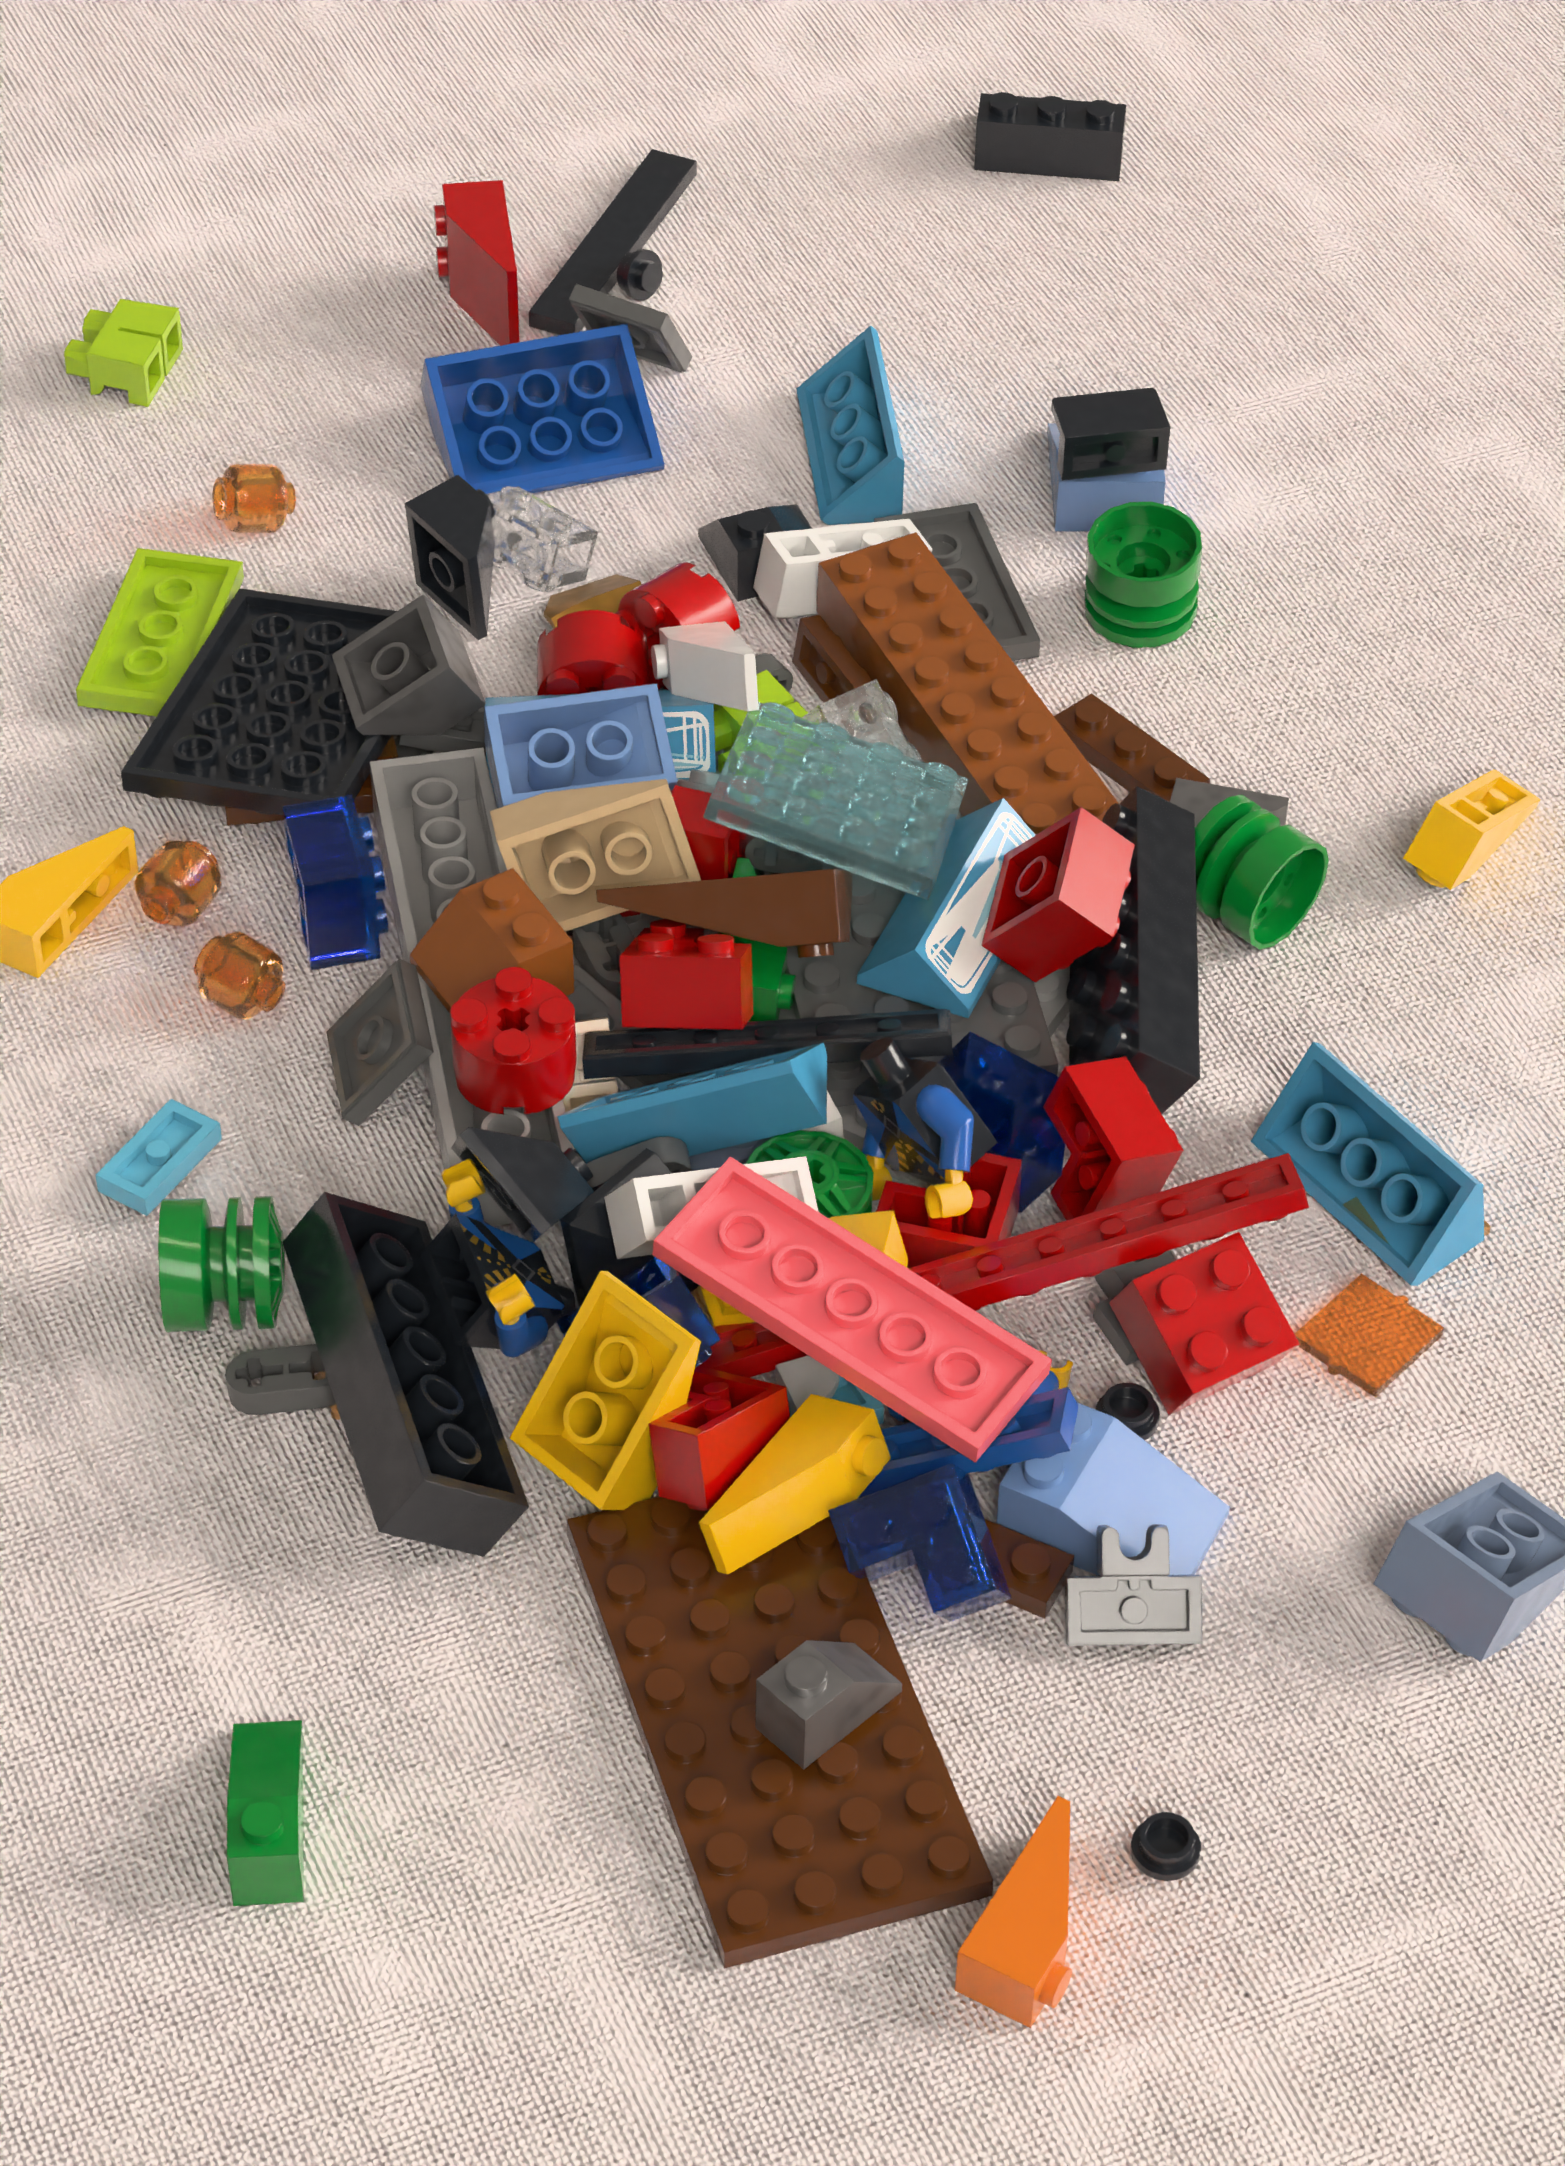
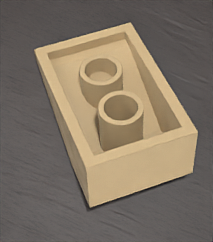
(593, 841)

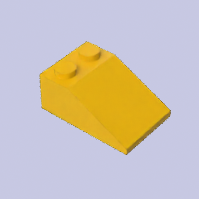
(601, 1390)

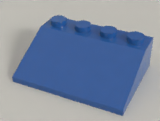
(542, 412)

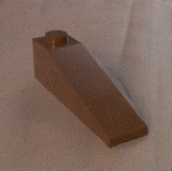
(776, 909)

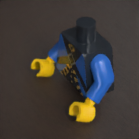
(919, 1126)
(488, 1280)

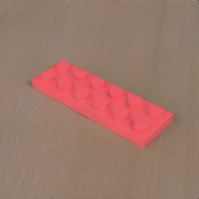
(852, 1308)

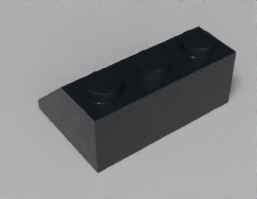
(1050, 136)

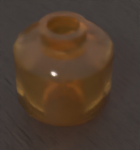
(253, 498)
(178, 883)
(240, 975)

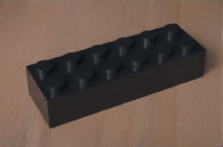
(1143, 985)
(400, 1381)

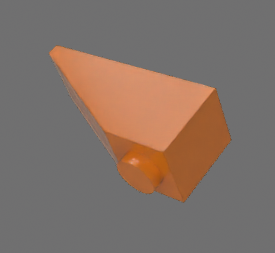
(1020, 1940)

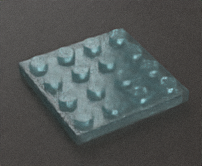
(838, 798)

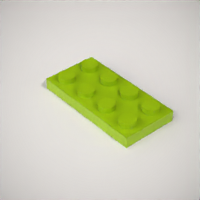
(156, 629)

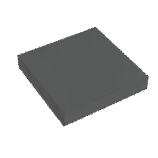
(651, 330)
(379, 1042)

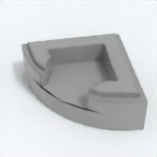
(803, 1378)

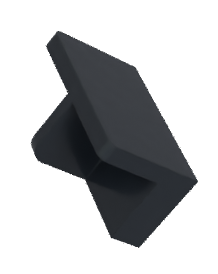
(1111, 433)

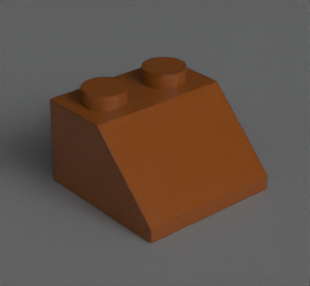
(491, 929)

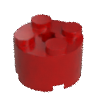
(673, 600)
(591, 654)
(514, 1043)

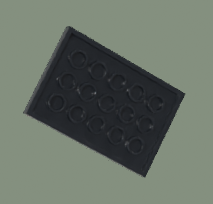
(262, 711)

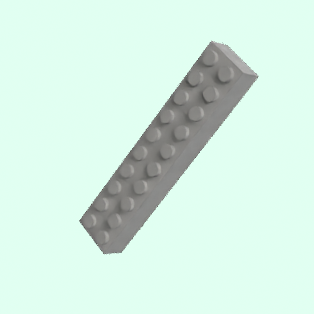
(432, 844)

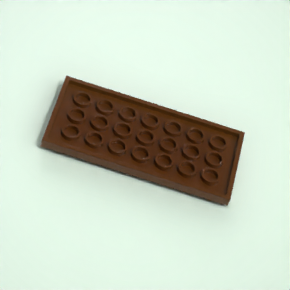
(768, 1845)

